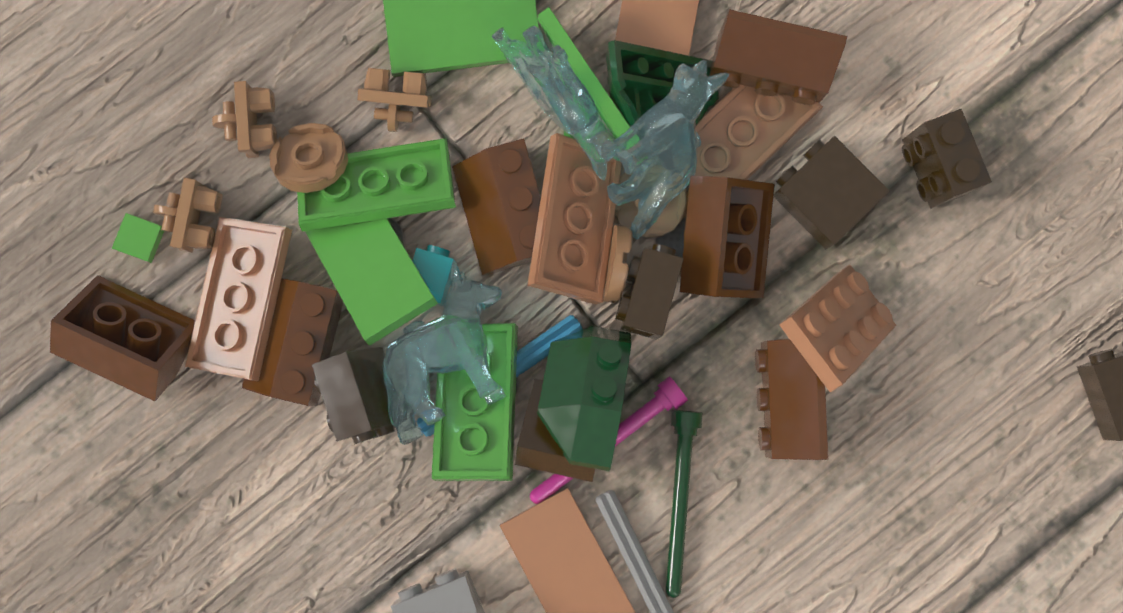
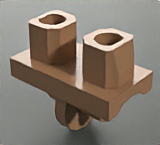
(377, 90)
(248, 103)
(183, 215)

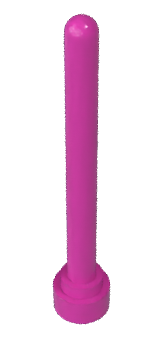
(666, 397)

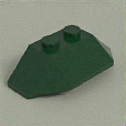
(644, 77)
(586, 394)

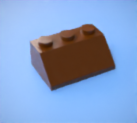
(777, 57)
(500, 205)
(726, 237)
(122, 337)
(298, 337)
(791, 404)

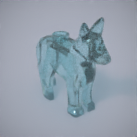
(557, 91)
(662, 146)
(440, 346)

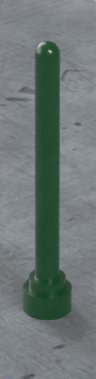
(686, 426)

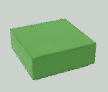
(138, 238)

